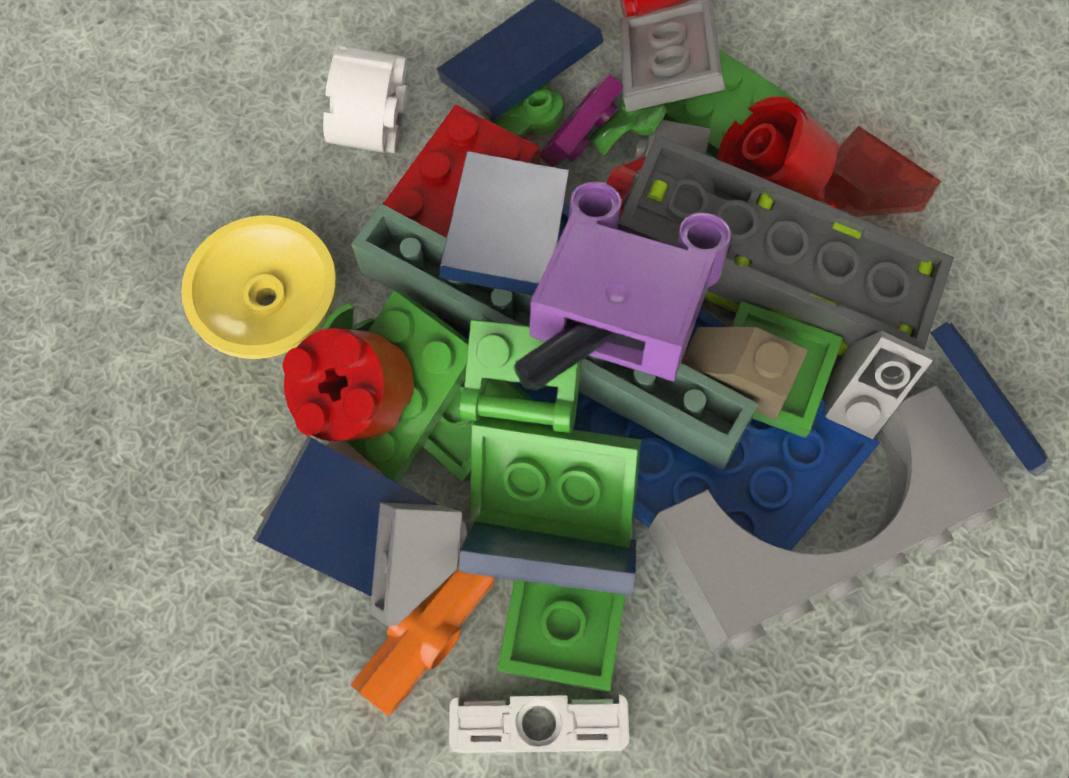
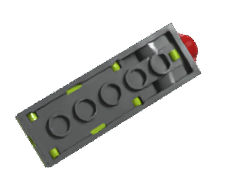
(787, 247)

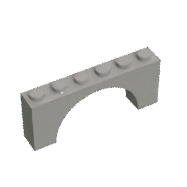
(745, 583)

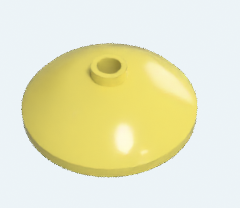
(243, 266)

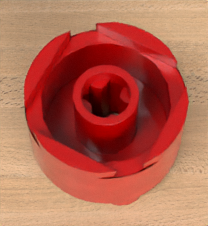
(782, 147)
(346, 384)

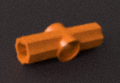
(421, 640)

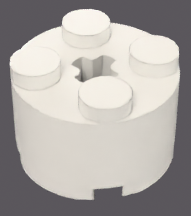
(365, 99)

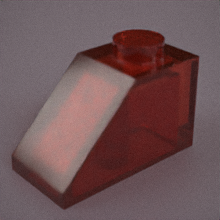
(877, 179)

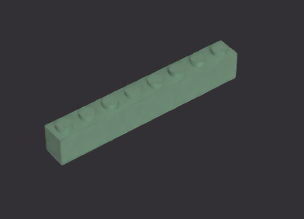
(686, 411)

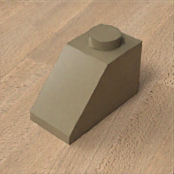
(748, 363)

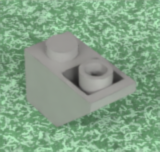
(873, 381)

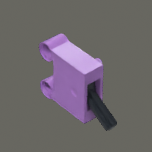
(620, 291)

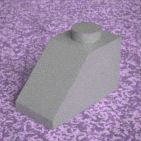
(413, 556)

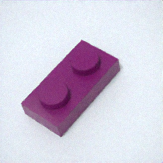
(593, 109)

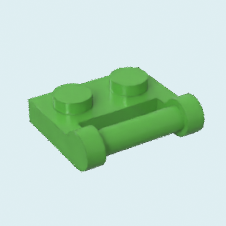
(492, 355)

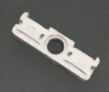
(498, 726)

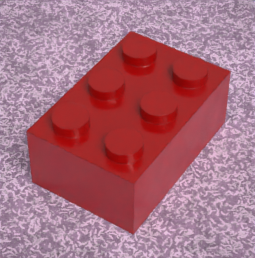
(433, 179)

